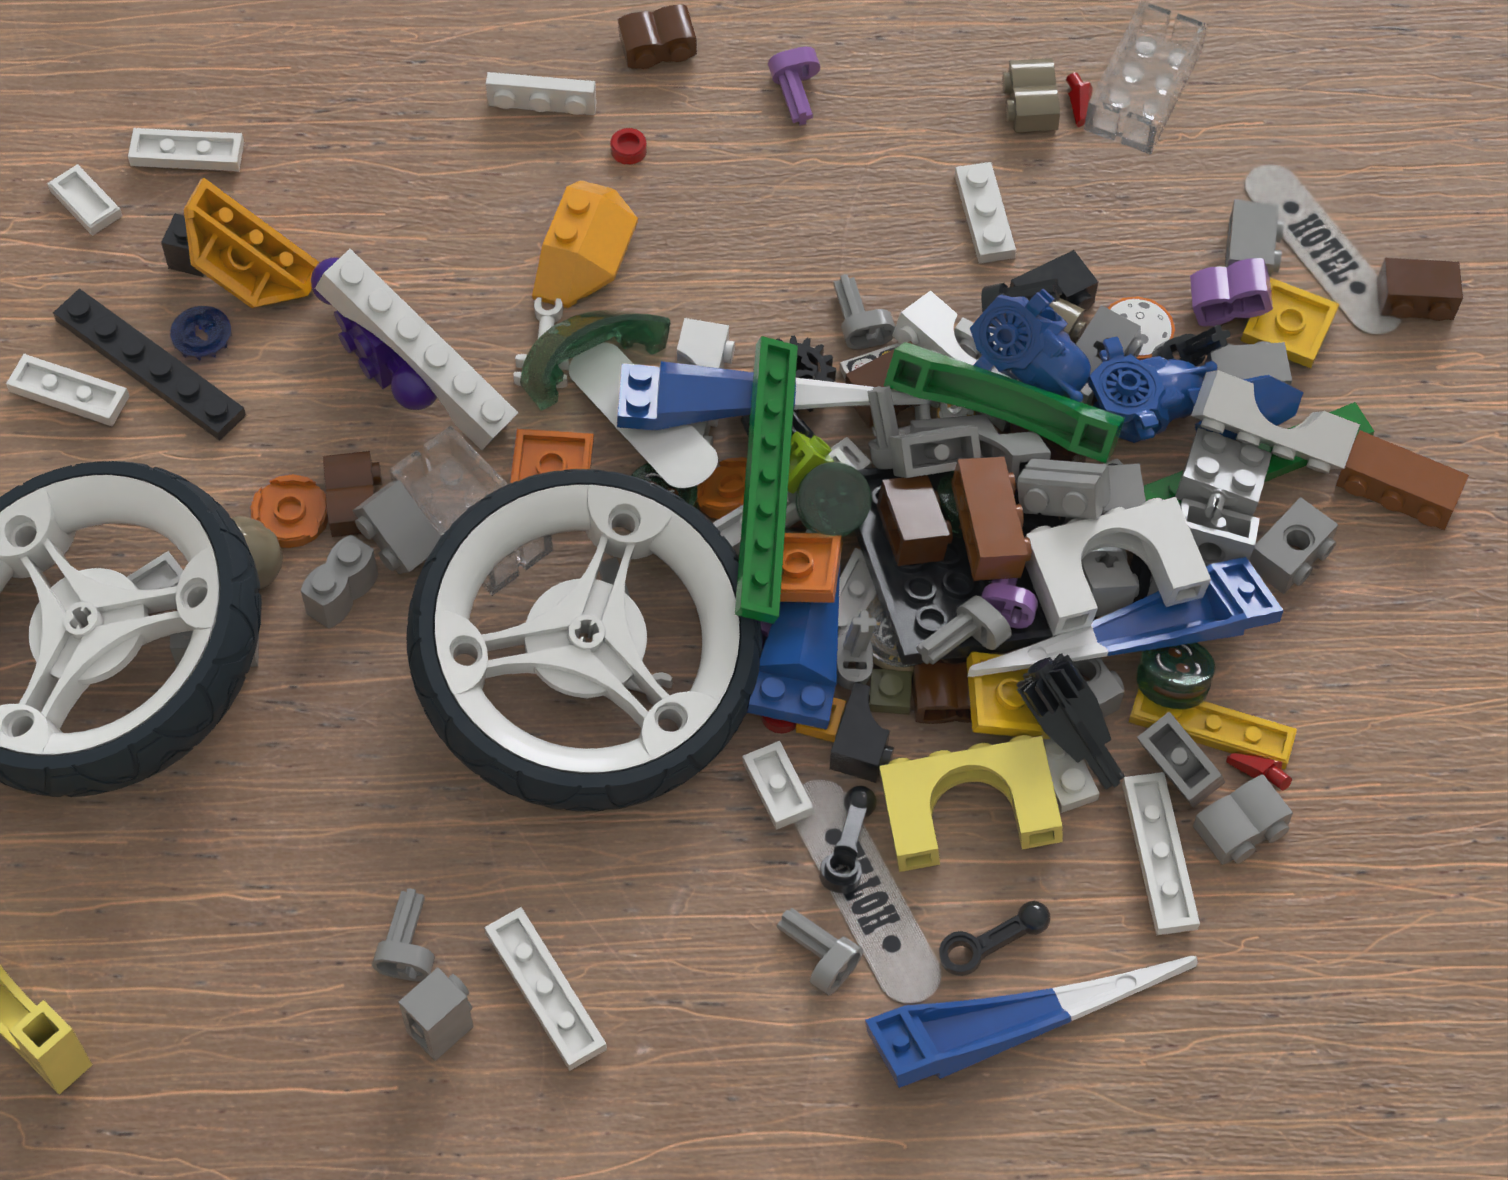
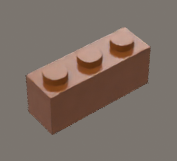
(1402, 480)
(990, 518)

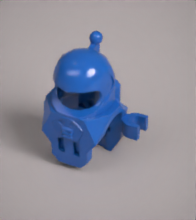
(1032, 343)
(1145, 390)

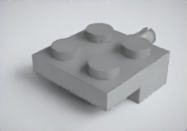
(1223, 474)

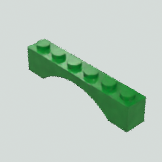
(1053, 416)

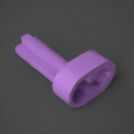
(788, 71)
(1005, 596)

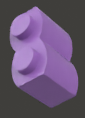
(1231, 292)

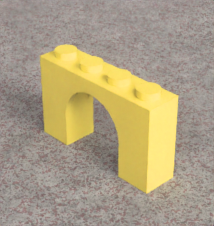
(1013, 767)
(40, 1036)

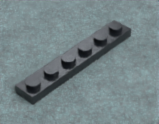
(149, 364)

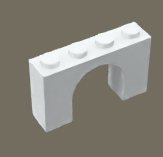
(1151, 531)

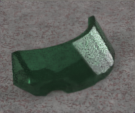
(579, 334)

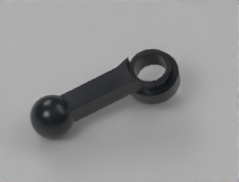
(859, 804)
(1031, 918)

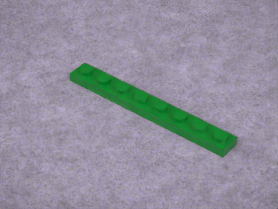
(766, 481)

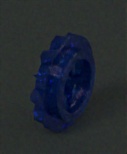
(210, 321)

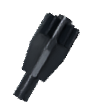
(1070, 714)

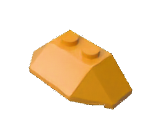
(583, 244)
(243, 250)

